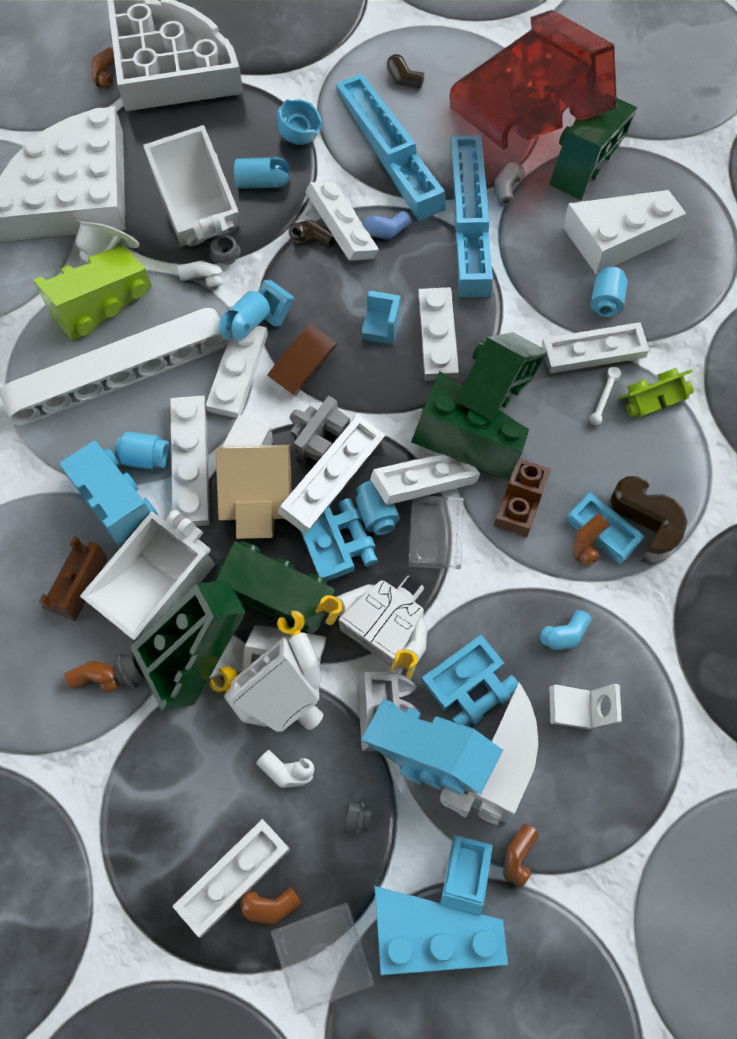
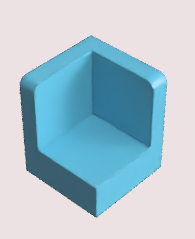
(381, 317)

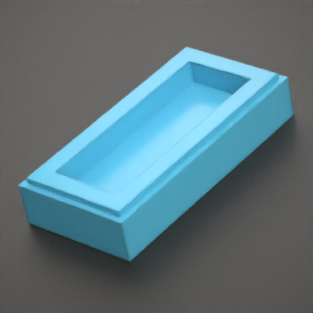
(618, 539)
(466, 875)

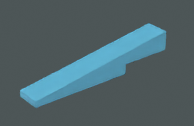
(393, 147)
(471, 217)

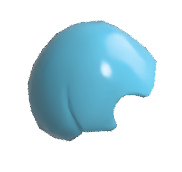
(298, 121)

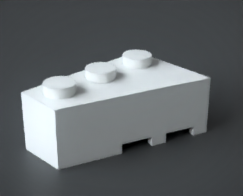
(622, 226)

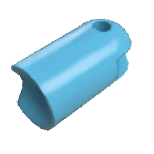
(261, 173)
(244, 316)

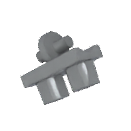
(313, 425)

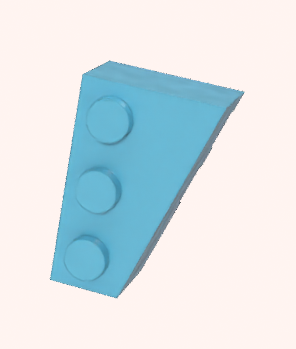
(107, 490)
(433, 752)
(434, 937)

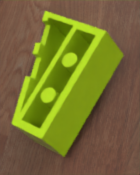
(95, 291)

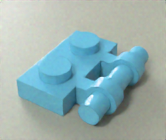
(327, 548)
(464, 672)

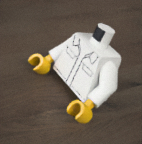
(382, 621)
(278, 685)

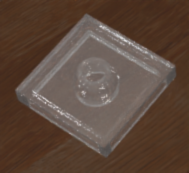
(322, 958)

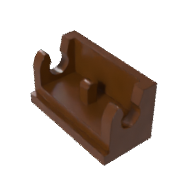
(75, 576)

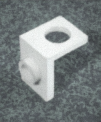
(582, 707)

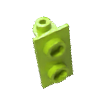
(644, 396)

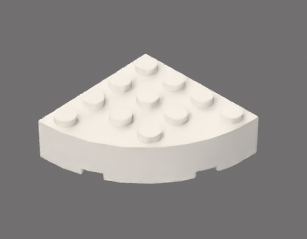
(169, 54)
(65, 176)

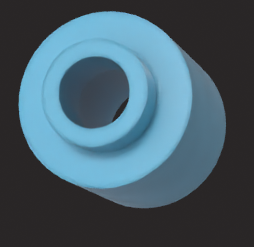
(609, 292)
(142, 450)
(373, 510)

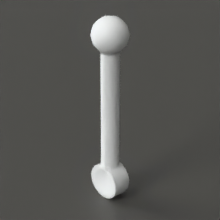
(613, 374)

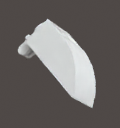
(192, 186)
(150, 573)
(511, 775)

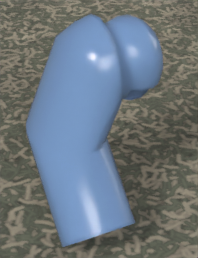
(385, 227)

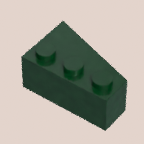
(587, 145)
(501, 367)
(466, 435)
(273, 586)
(188, 643)

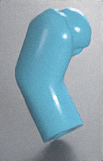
(566, 636)

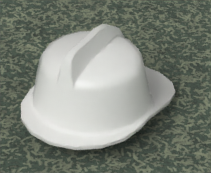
(97, 238)

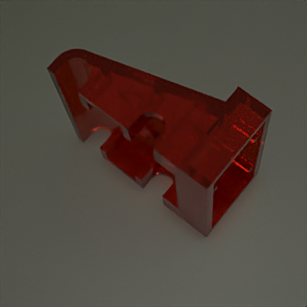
(537, 80)

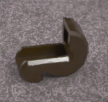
(653, 512)

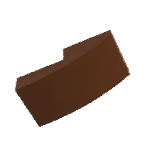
(302, 359)
(522, 497)

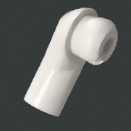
(201, 269)
(287, 774)

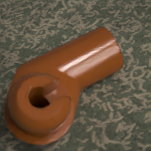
(99, 68)
(586, 537)
(93, 671)
(516, 853)
(268, 911)

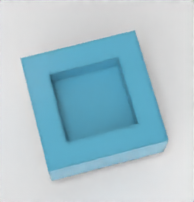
(278, 300)

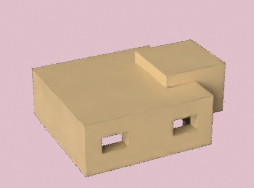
(252, 486)

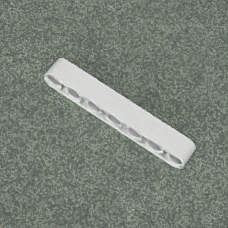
(112, 367)

